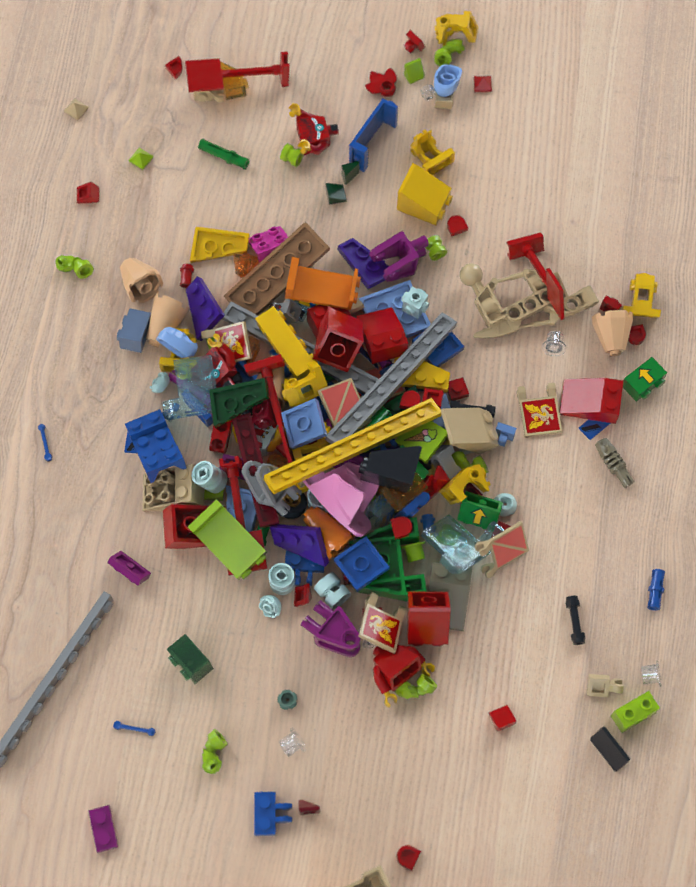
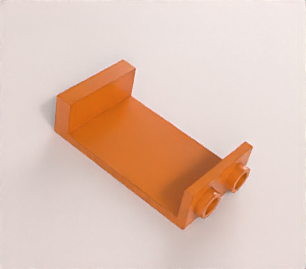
(321, 286)

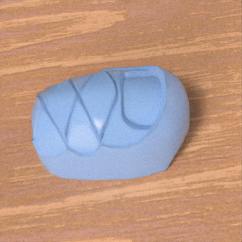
(447, 79)
(177, 342)

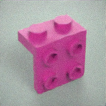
(267, 241)

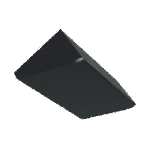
(610, 749)

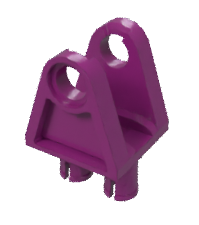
(407, 252)
(334, 632)

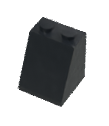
(391, 467)

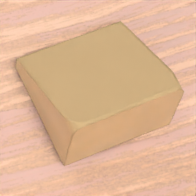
(443, 102)

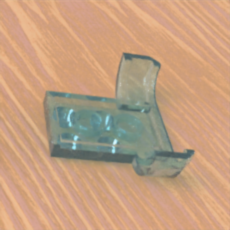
(194, 380)
(457, 544)

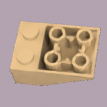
(171, 487)

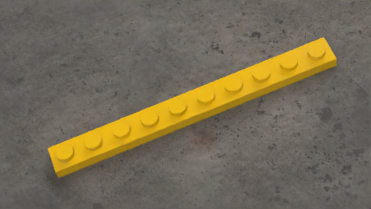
(351, 446)

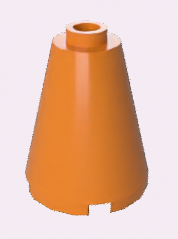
(333, 533)

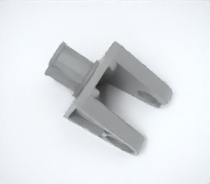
(262, 492)

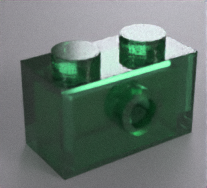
(189, 659)

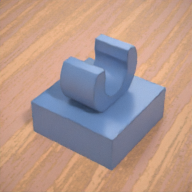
(505, 433)

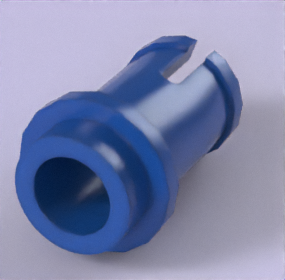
(427, 520)

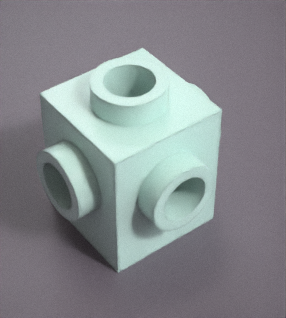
(415, 302)

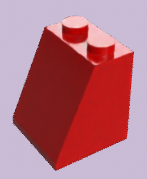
(338, 339)
(428, 618)

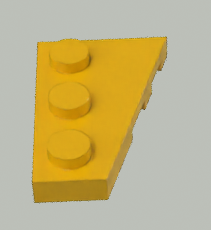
(217, 243)
(428, 377)

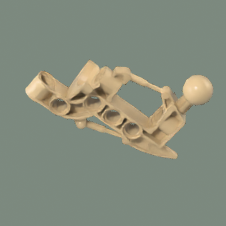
(499, 321)

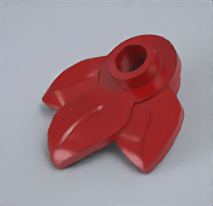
(381, 82)

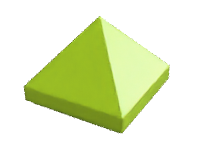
(141, 158)

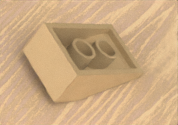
(470, 429)

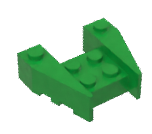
(393, 582)

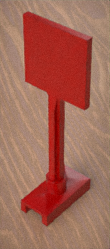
(208, 75)
(527, 247)
(265, 368)
(232, 470)

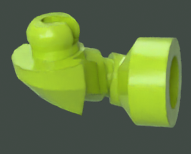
(444, 55)
(81, 267)
(461, 461)
(424, 686)
(211, 760)

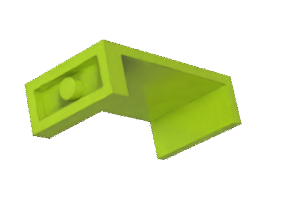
(228, 540)

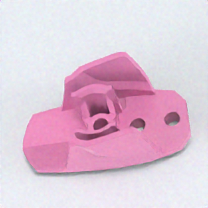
(344, 496)

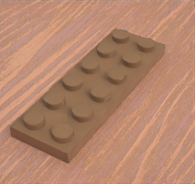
(271, 275)

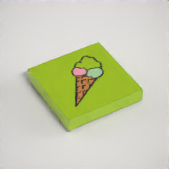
(428, 436)

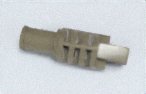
(614, 461)

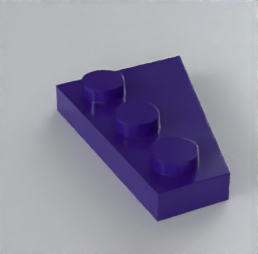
(358, 257)
(203, 307)
(302, 541)

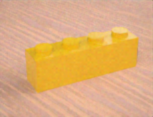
(285, 342)

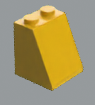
(423, 195)

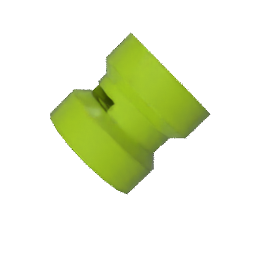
(292, 155)
(435, 248)

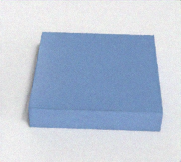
(304, 424)

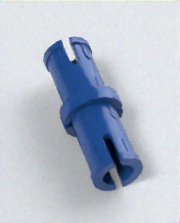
(656, 589)

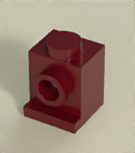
(263, 415)

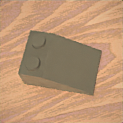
(458, 589)

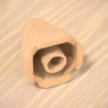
(140, 280)
(613, 330)

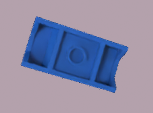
(154, 444)

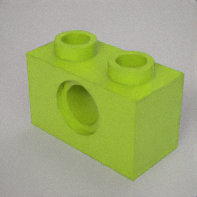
(635, 711)

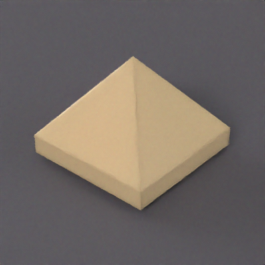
(76, 109)

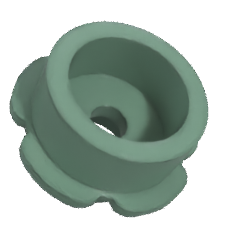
(282, 699)

